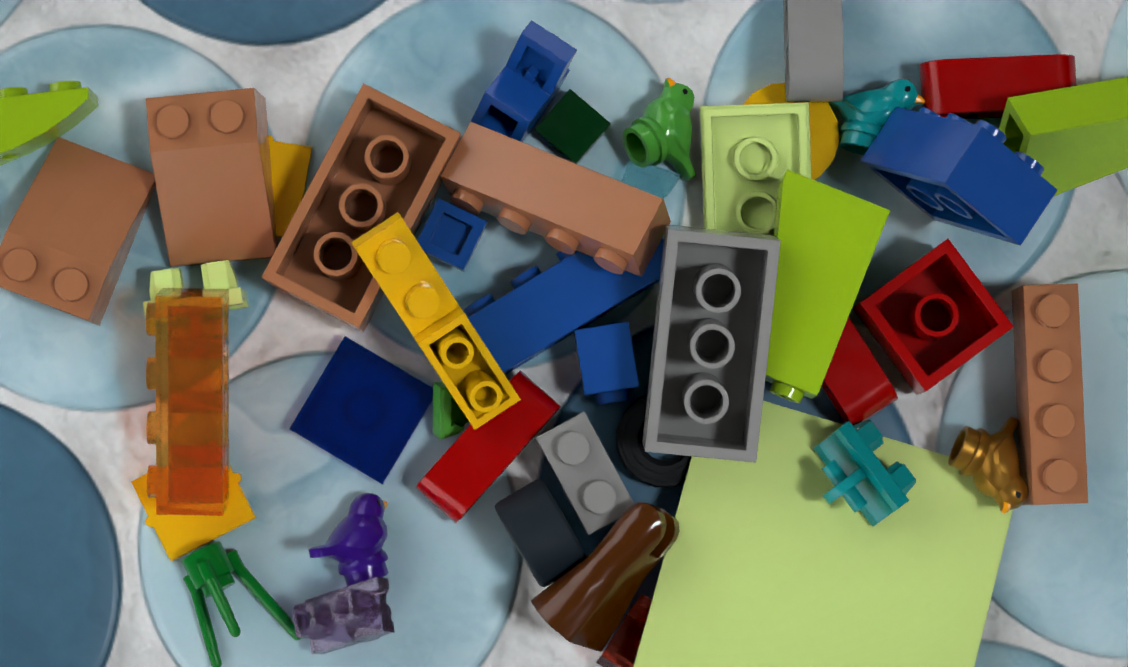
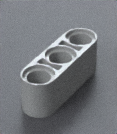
(813, 50)

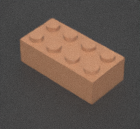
(377, 165)

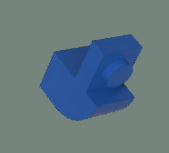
(526, 83)

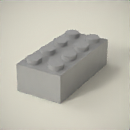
(711, 343)

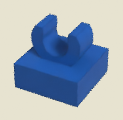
(451, 234)

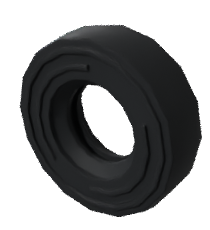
(637, 461)

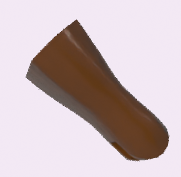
(595, 593)

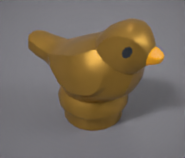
(991, 463)

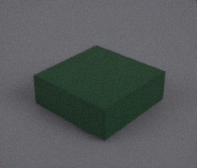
(572, 127)

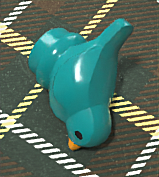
(869, 110)

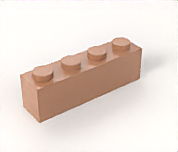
(555, 200)
(1050, 393)

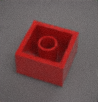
(933, 317)

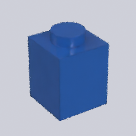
(606, 362)

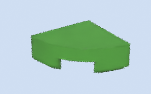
(447, 415)

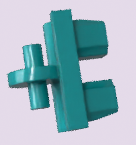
(860, 474)

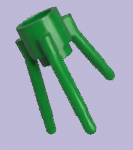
(209, 575)

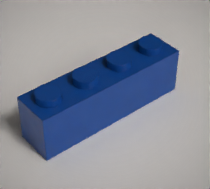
(552, 305)

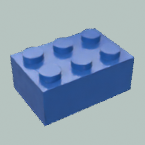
(960, 173)

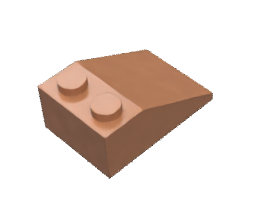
(213, 175)
(75, 230)

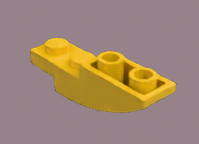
(435, 320)

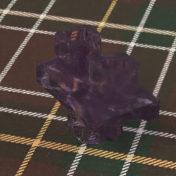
(345, 616)

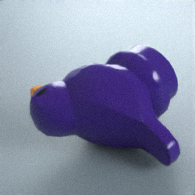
(358, 541)

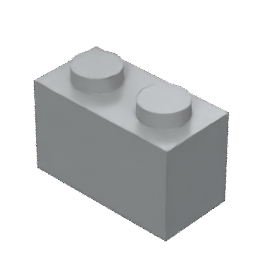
(585, 472)

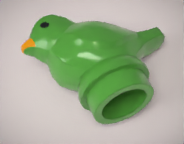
(664, 131)

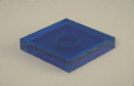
(363, 410)

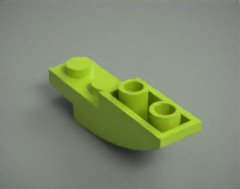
(42, 117)

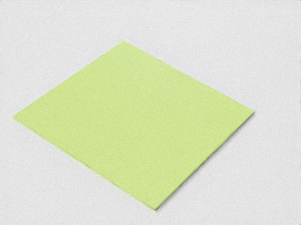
(800, 582)

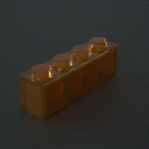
(190, 401)

